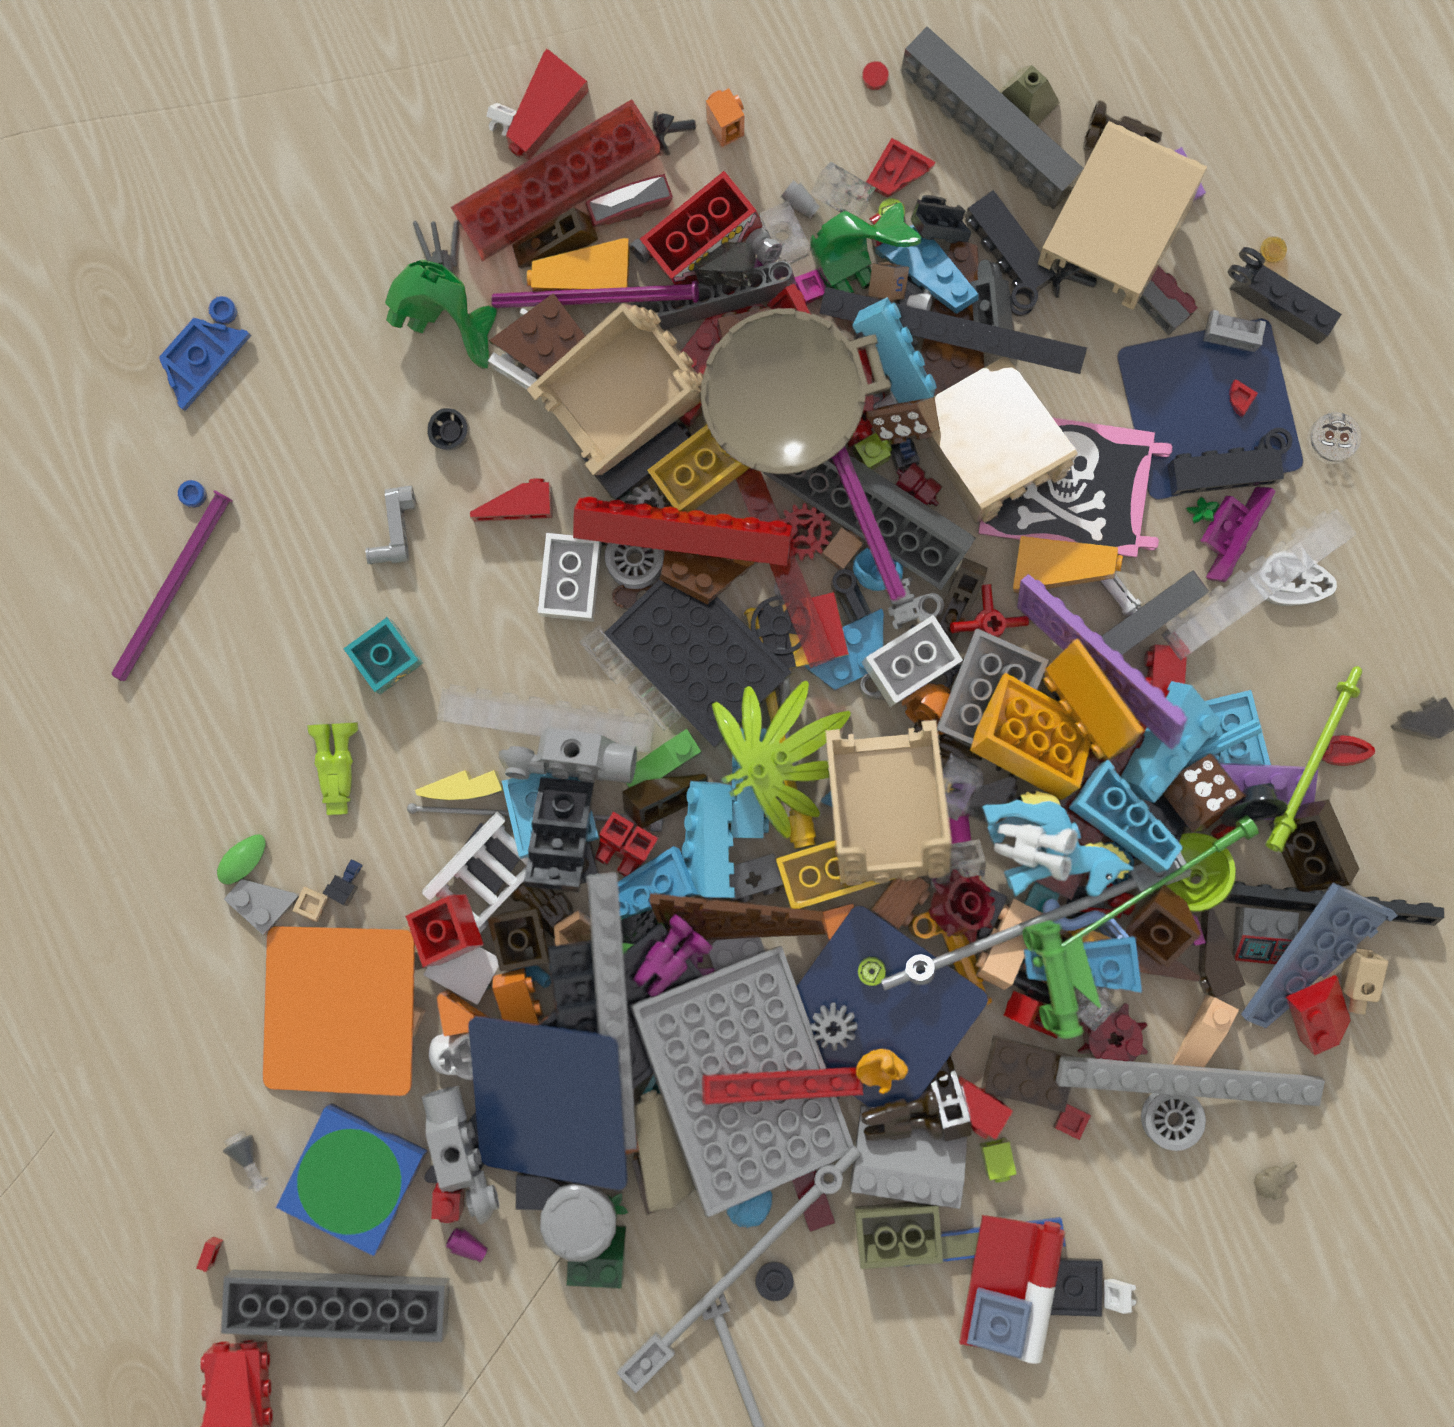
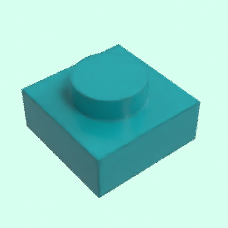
(1038, 896)

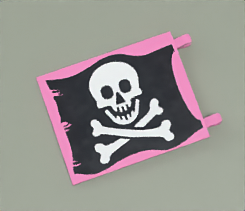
(1098, 498)

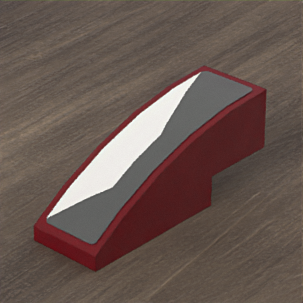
(629, 200)

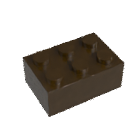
(1024, 1074)

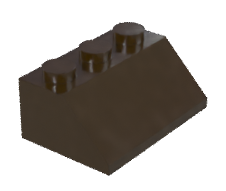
(1318, 849)

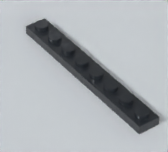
(1293, 899)

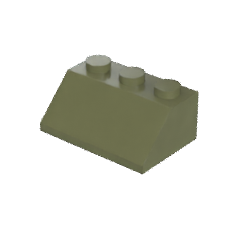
(898, 1235)

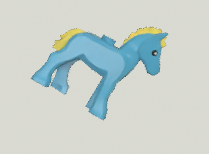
(1044, 811)

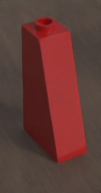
(545, 105)

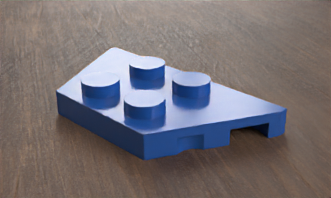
(199, 356)

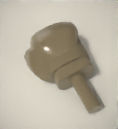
(1271, 1180)

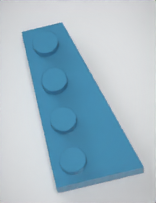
(932, 270)
(662, 875)
(1111, 963)

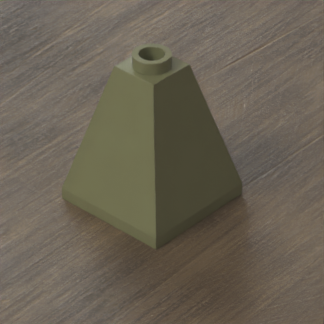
(1031, 94)

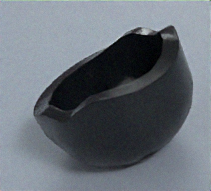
(449, 431)

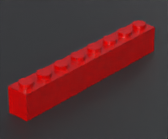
(682, 531)

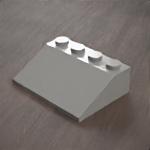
(978, 678)
(910, 1168)

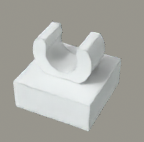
(502, 115)
(1118, 1296)

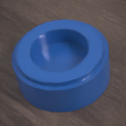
(223, 310)
(192, 493)

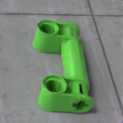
(1061, 1014)

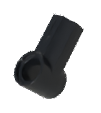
(851, 598)

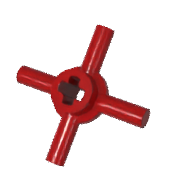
(989, 614)

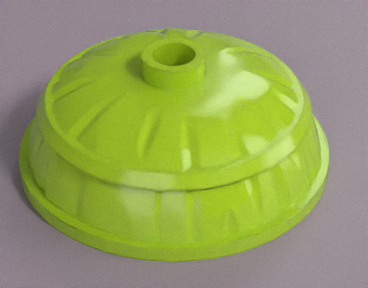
(1215, 871)

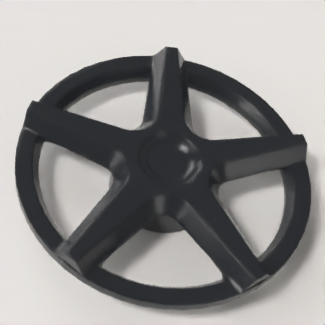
(779, 625)

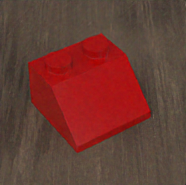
(1320, 1015)
(985, 1111)

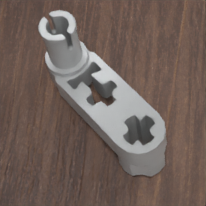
(397, 501)

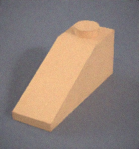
(1205, 1032)

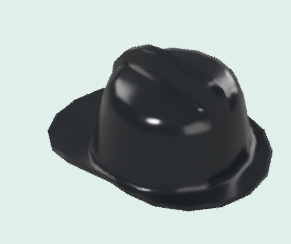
(1258, 804)

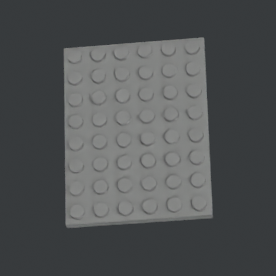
(733, 1024)

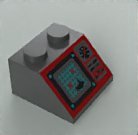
(1263, 934)

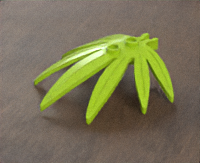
(770, 762)

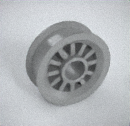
(635, 581)
(1175, 1143)

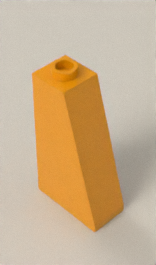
(586, 268)
(1064, 562)

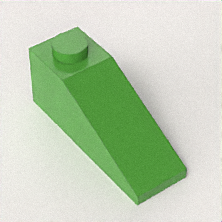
(666, 758)

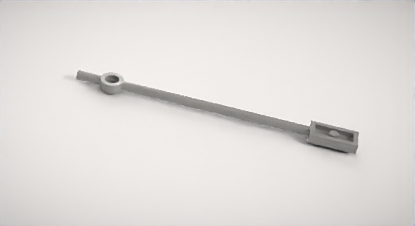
(1140, 878)
(658, 1350)

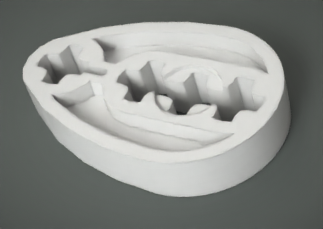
(1307, 591)

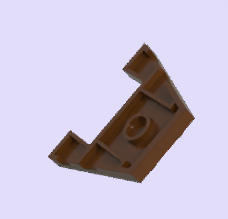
(701, 575)

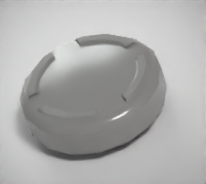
(578, 1222)

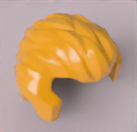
(880, 1068)

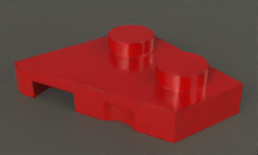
(898, 168)

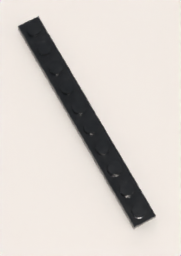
(965, 332)

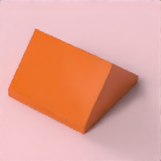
(456, 1013)

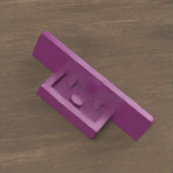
(1233, 529)

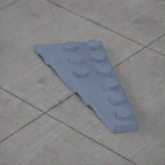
(1318, 948)

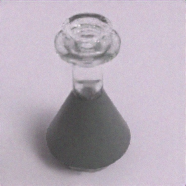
(241, 1150)

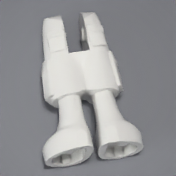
(1028, 848)

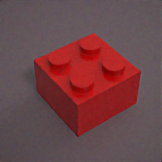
(444, 930)

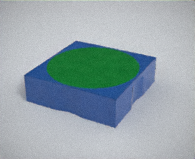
(351, 1179)

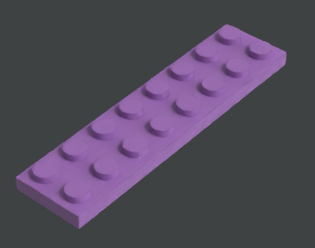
(1063, 627)

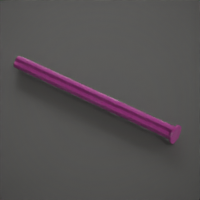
(599, 296)
(869, 525)
(170, 586)

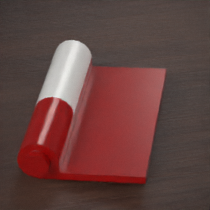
(1018, 1262)

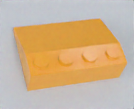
(1092, 702)
(1032, 738)

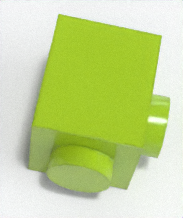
(872, 451)

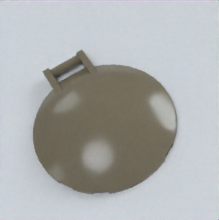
(787, 390)

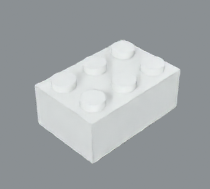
(569, 578)
(911, 661)

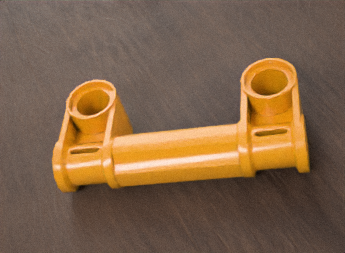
(965, 966)

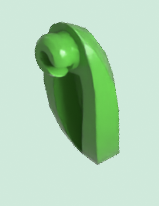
(241, 859)

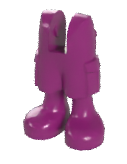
(664, 962)

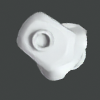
(452, 1055)

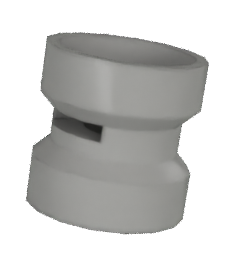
(766, 249)

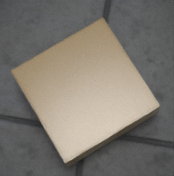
(311, 904)

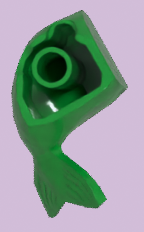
(842, 246)
(427, 290)

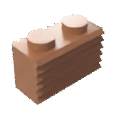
(900, 899)

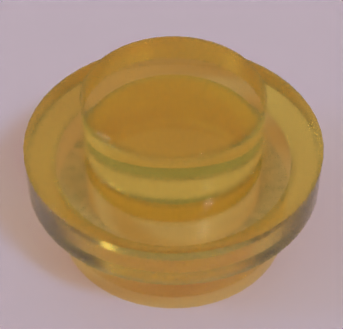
(1273, 249)

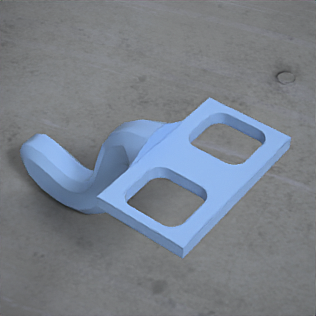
(1085, 919)

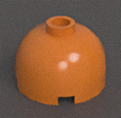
(927, 703)

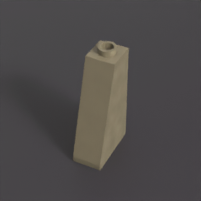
(661, 1156)

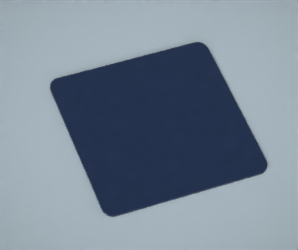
(1183, 396)
(910, 1019)
(549, 1102)

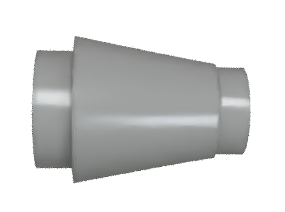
(800, 199)

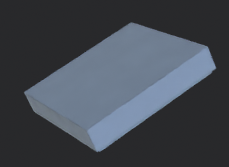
(999, 1323)

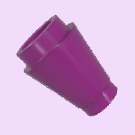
(466, 1245)

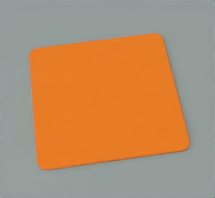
(339, 1010)

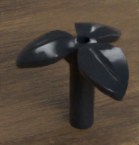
(664, 124)
(1071, 273)

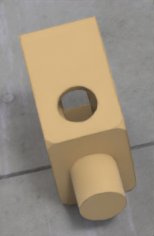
(1363, 978)

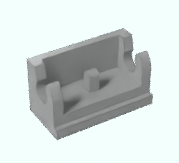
(1234, 331)

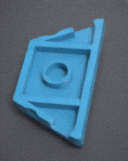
(862, 639)

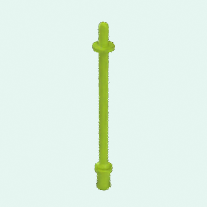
(1285, 824)

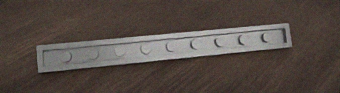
(611, 982)
(1189, 1081)

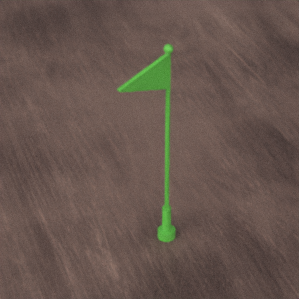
(1075, 951)

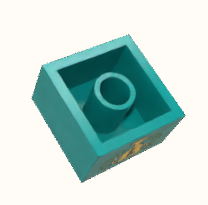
(383, 655)

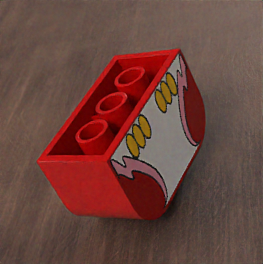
(699, 226)

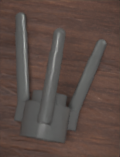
(439, 256)

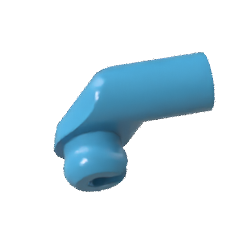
(538, 975)

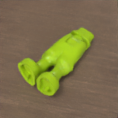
(334, 770)

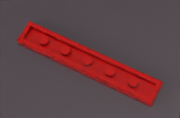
(780, 1085)

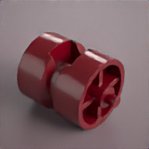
(916, 484)

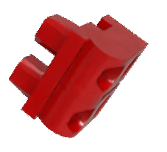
(622, 842)

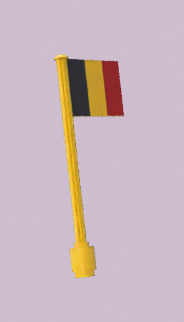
(802, 825)

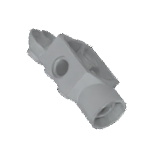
(593, 759)
(449, 1128)

